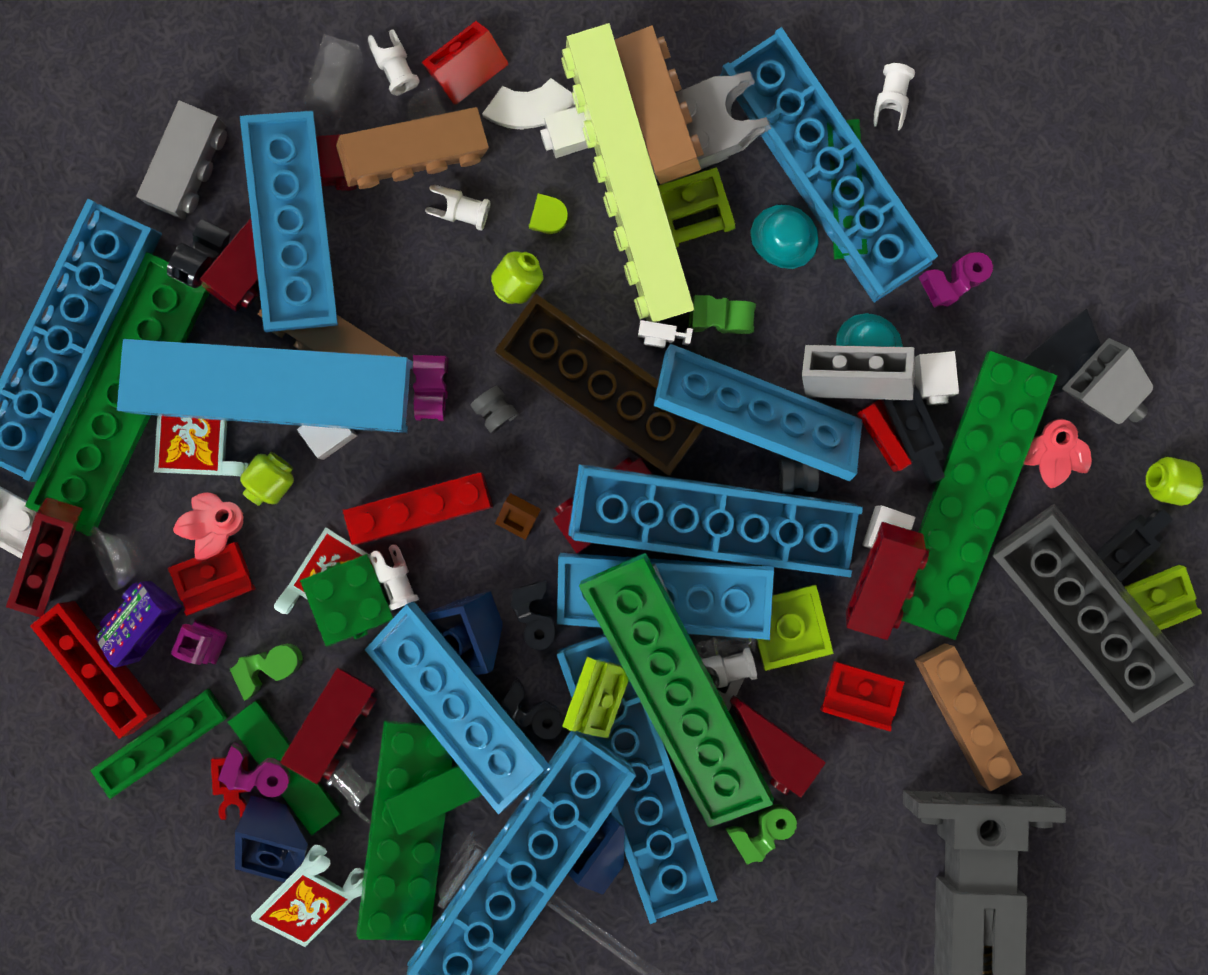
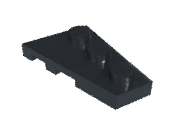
(1066, 350)

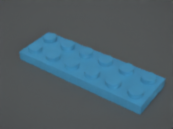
(288, 221)
(759, 412)
(706, 595)
(457, 707)

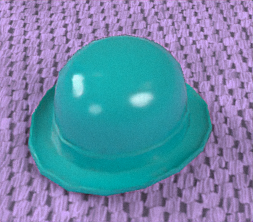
(784, 236)
(868, 331)

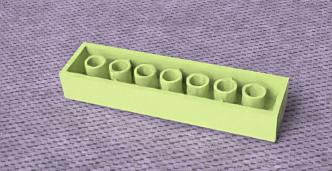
(627, 173)

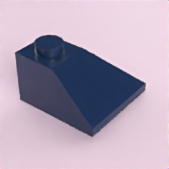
(471, 629)
(268, 840)
(601, 858)

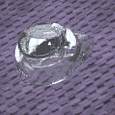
(118, 557)

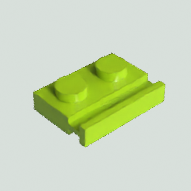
(1166, 597)
(596, 698)

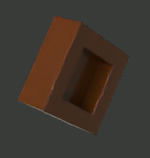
(518, 516)

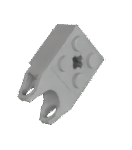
(712, 118)

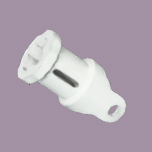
(394, 64)
(894, 90)
(461, 207)
(394, 579)

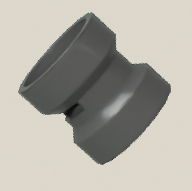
(494, 408)
(797, 476)

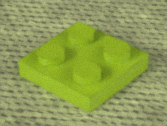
(796, 629)

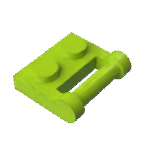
(693, 196)

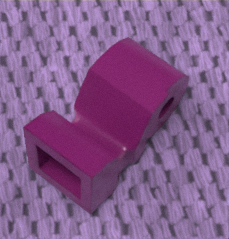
(966, 273)
(429, 388)
(199, 643)
(268, 776)

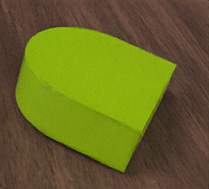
(548, 215)

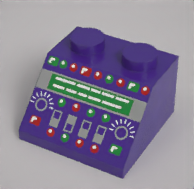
(136, 623)

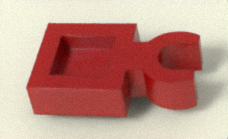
(219, 788)

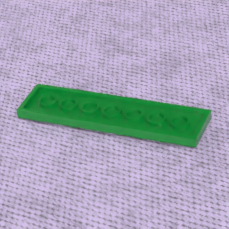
(95, 436)
(976, 489)
(676, 690)

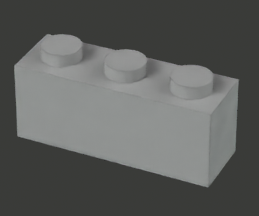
(182, 160)
(859, 372)

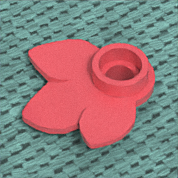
(1058, 459)
(205, 526)

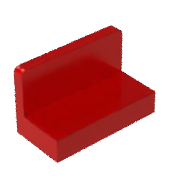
(466, 62)
(883, 434)

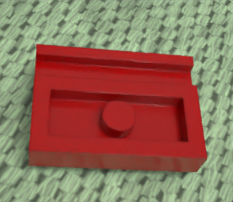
(211, 580)
(862, 696)

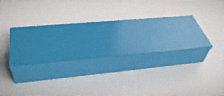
(798, 138)
(68, 335)
(264, 385)
(713, 521)
(652, 810)
(526, 861)

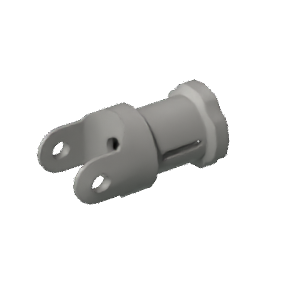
(731, 667)

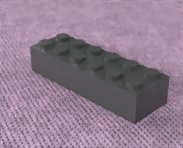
(1094, 614)

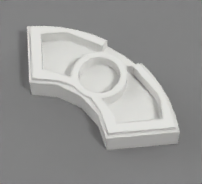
(528, 109)

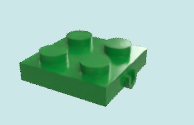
(346, 600)

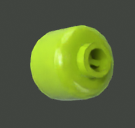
(517, 277)
(267, 479)
(1174, 481)

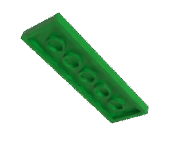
(402, 867)

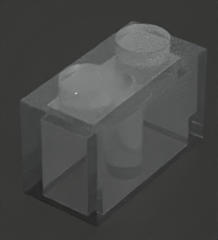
(334, 78)

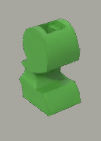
(725, 315)
(278, 664)
(774, 823)

